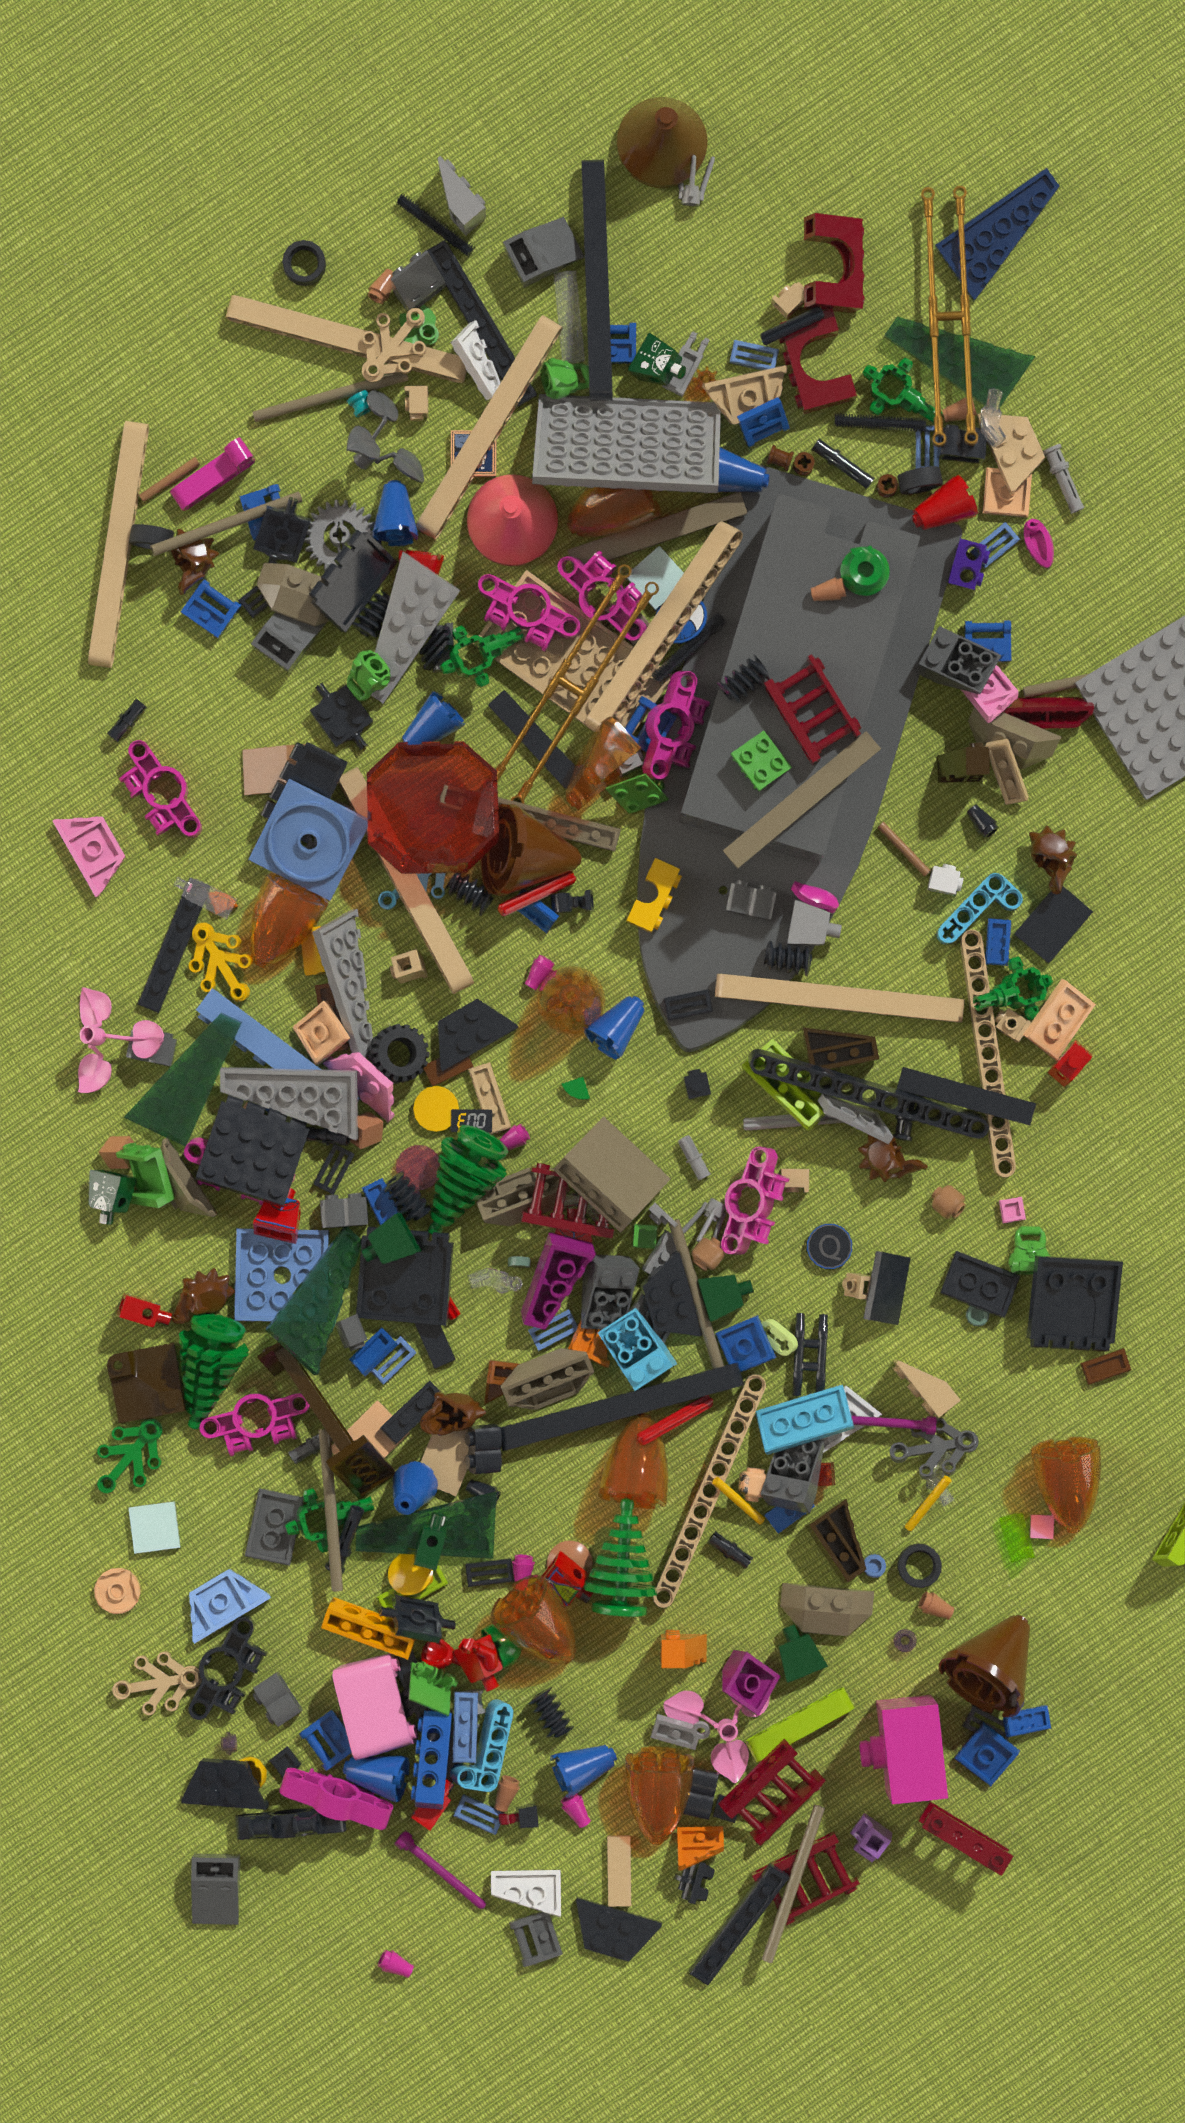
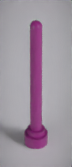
(926, 1424)
(406, 1842)

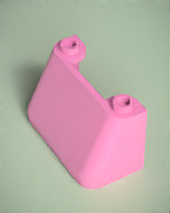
(372, 1706)

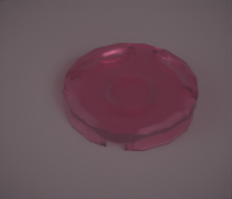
(420, 1165)

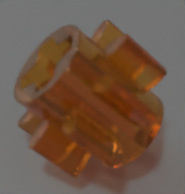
(711, 377)

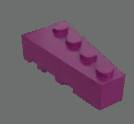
(558, 1269)

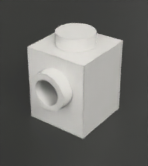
(945, 880)

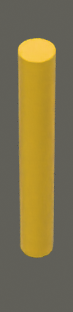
(738, 1500)
(927, 1504)

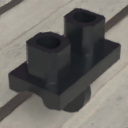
(691, 1880)

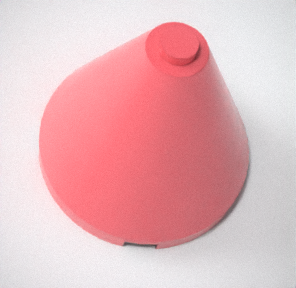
(512, 520)

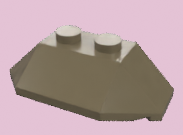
(288, 590)
(1028, 742)
(187, 1193)
(513, 1195)
(547, 1379)
(826, 1608)

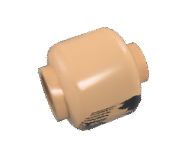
(751, 1483)

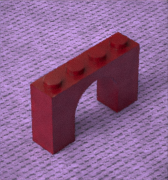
(847, 238)
(814, 393)

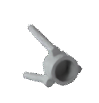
(691, 195)
(714, 1211)

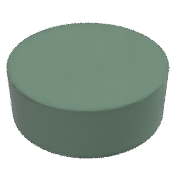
(519, 1262)
(976, 1317)

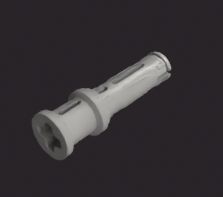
(1060, 469)

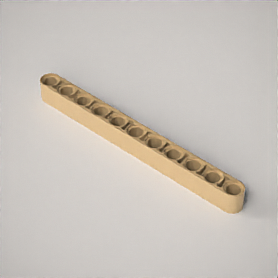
(338, 337)
(489, 427)
(117, 544)
(666, 625)
(414, 898)
(839, 998)
(990, 1042)
(709, 1502)

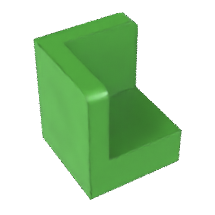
(644, 1236)

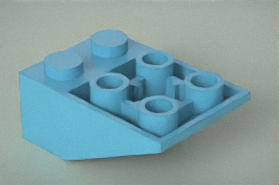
(637, 1349)

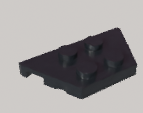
(470, 1031)
(670, 1299)
(224, 1785)
(614, 1930)

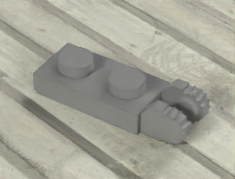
(691, 360)

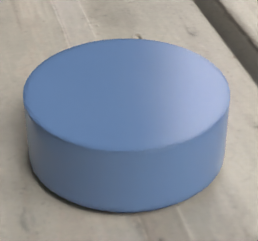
(875, 1565)

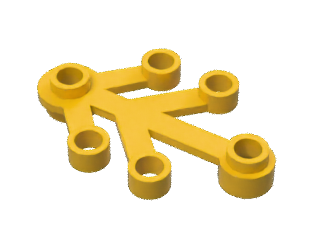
(218, 959)

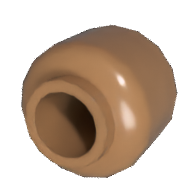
(948, 1202)
(707, 1254)

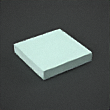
(659, 569)
(154, 1527)

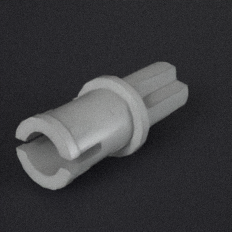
(693, 1157)

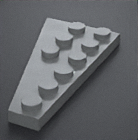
(413, 611)
(346, 977)
(308, 1095)

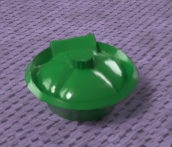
(864, 570)

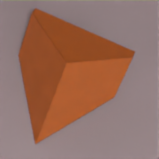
(497, 1374)

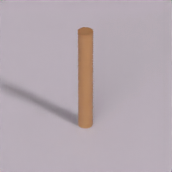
(169, 479)
(904, 849)

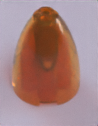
(611, 511)
(282, 919)
(576, 1014)
(635, 1468)
(1068, 1479)
(536, 1620)
(658, 1789)

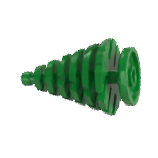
(465, 1173)
(209, 1361)
(622, 1579)

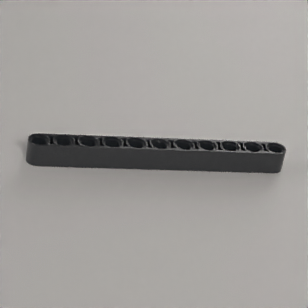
(597, 280)
(860, 1085)
(621, 1406)

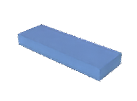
(465, 1727)

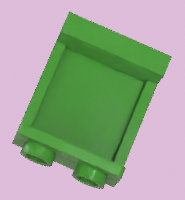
(151, 1173)

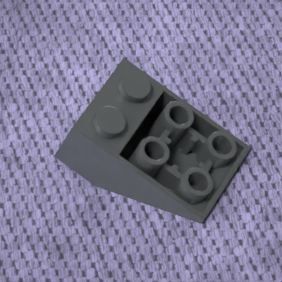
(542, 251)
(417, 281)
(285, 640)
(957, 662)
(607, 1290)
(794, 1477)
(215, 1888)

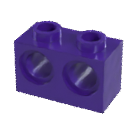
(962, 563)

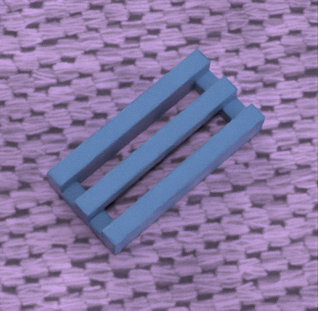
(749, 364)
(927, 448)
(1010, 532)
(571, 1321)
(406, 1346)
(474, 1822)

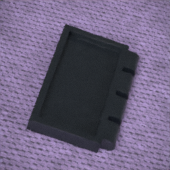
(353, 581)
(313, 769)

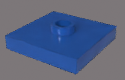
(746, 1344)
(987, 1754)

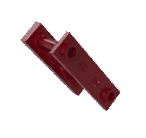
(789, 709)
(556, 1217)
(758, 1778)
(965, 1838)
(827, 1845)

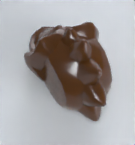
(194, 561)
(1054, 855)
(887, 1160)
(201, 1295)
(450, 1414)

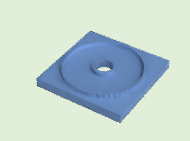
(308, 812)
(257, 1257)

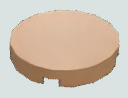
(117, 1590)

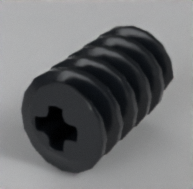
(373, 616)
(743, 680)
(470, 892)
(788, 958)
(407, 1197)
(550, 1713)

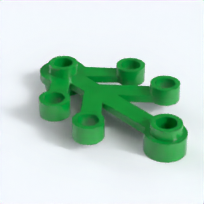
(132, 1452)

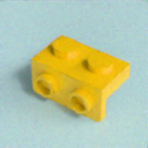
(311, 956)

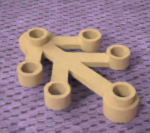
(391, 348)
(161, 1682)

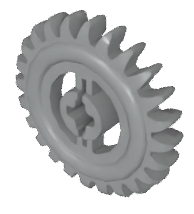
(326, 518)

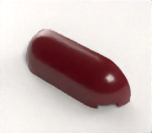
(1051, 711)

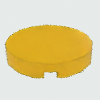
(434, 1107)

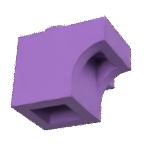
(871, 1837)

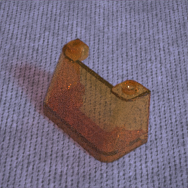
(600, 756)

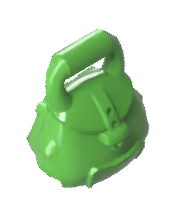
(561, 379)
(370, 673)
(1023, 1256)

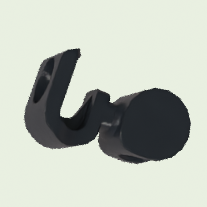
(565, 902)

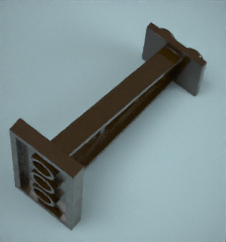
(358, 1462)

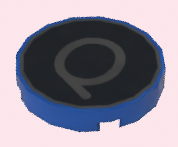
(829, 1246)

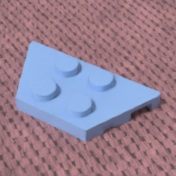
(222, 1602)

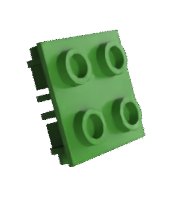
(760, 761)
(638, 793)
(431, 1687)

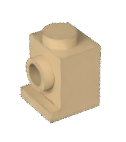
(790, 299)
(417, 402)
(406, 960)
(1013, 1033)
(798, 1179)
(854, 1285)

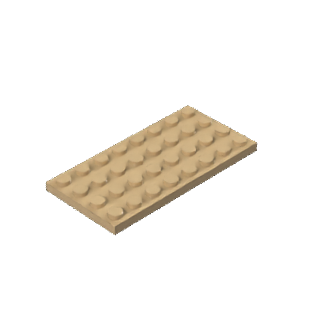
(539, 667)

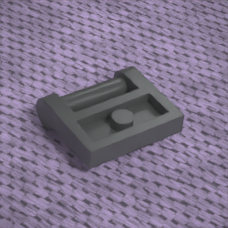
(543, 1936)

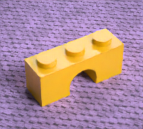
(648, 914)

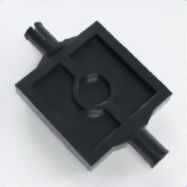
(282, 533)
(341, 716)
(417, 1618)

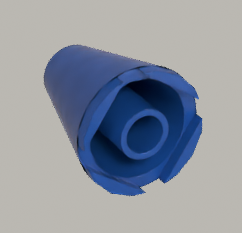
(740, 474)
(395, 516)
(433, 722)
(616, 1027)
(413, 1487)
(581, 1767)
(379, 1775)

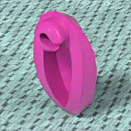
(1039, 542)
(815, 896)

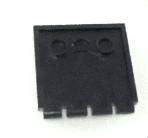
(253, 1151)
(408, 1288)
(1074, 1303)

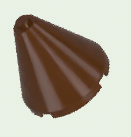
(659, 142)
(525, 853)
(991, 1667)

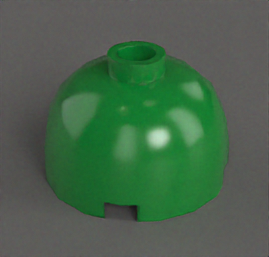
(507, 1651)

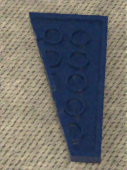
(996, 232)

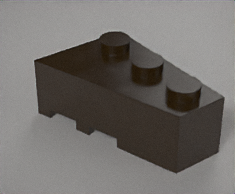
(964, 764)
(838, 1049)
(837, 1540)

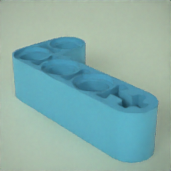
(974, 911)
(486, 1745)

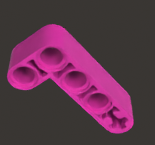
(213, 475)

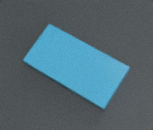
(804, 1419)

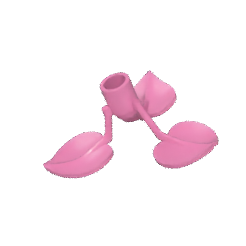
(94, 1009)
(727, 1758)

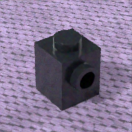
(696, 1084)

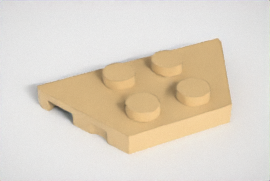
(745, 391)
(1019, 451)

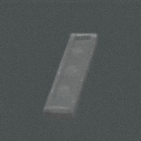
(569, 316)

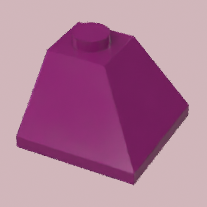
(748, 1681)

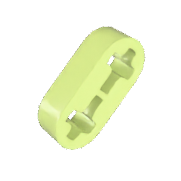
(778, 1336)

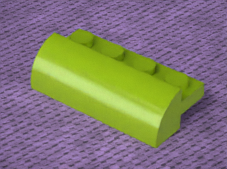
(796, 1100)

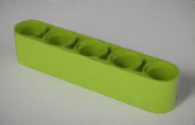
(800, 1723)

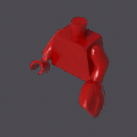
(475, 1657)

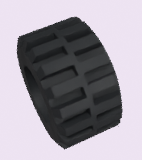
(416, 1048)

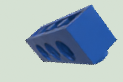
(432, 1796)

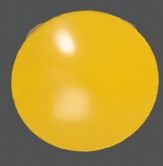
(407, 1577)

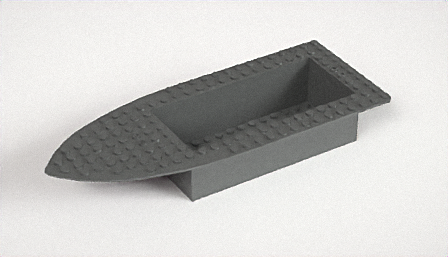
(870, 656)

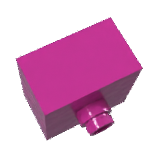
(908, 1749)

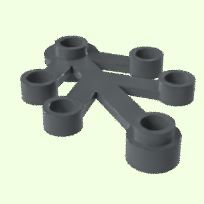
(938, 1447)

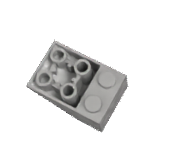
(464, 207)

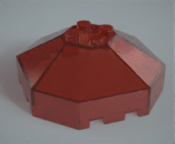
(411, 822)

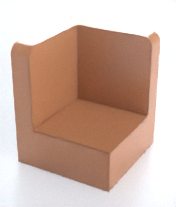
(369, 1130)
(109, 1150)

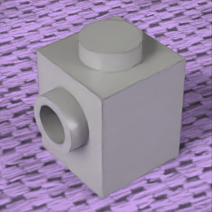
(631, 765)

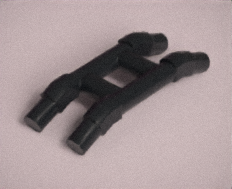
(820, 1344)

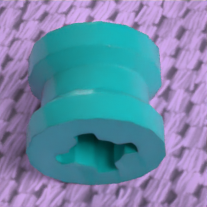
(359, 403)

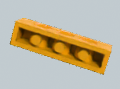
(366, 1627)

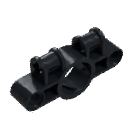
(213, 1693)
(285, 1824)

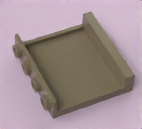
(611, 1174)

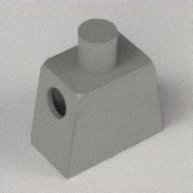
(810, 926)

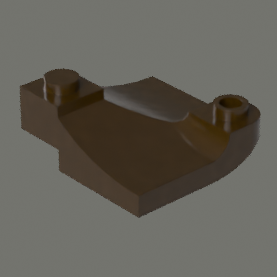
(146, 1383)

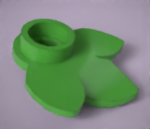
(416, 334)

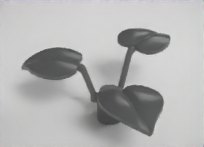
(368, 451)

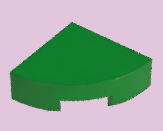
(576, 1088)

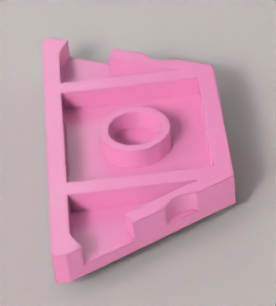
(995, 696)
(92, 849)
(372, 1085)

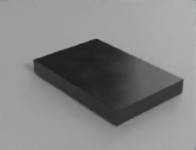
(1053, 924)
(979, 1284)
(887, 1288)

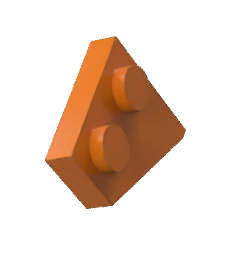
(590, 1342)
(698, 1844)

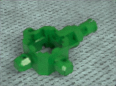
(909, 397)
(488, 647)
(1007, 993)
(342, 1512)

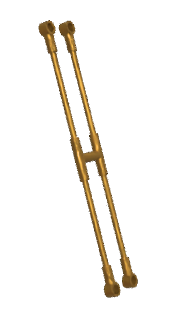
(935, 316)
(582, 694)

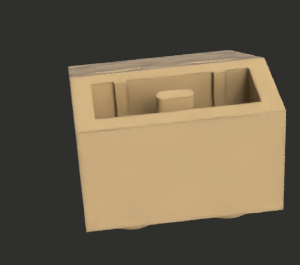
(936, 1393)

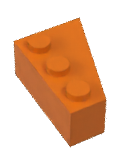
(682, 1649)

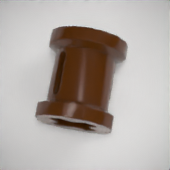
(780, 457)
(799, 468)
(891, 491)

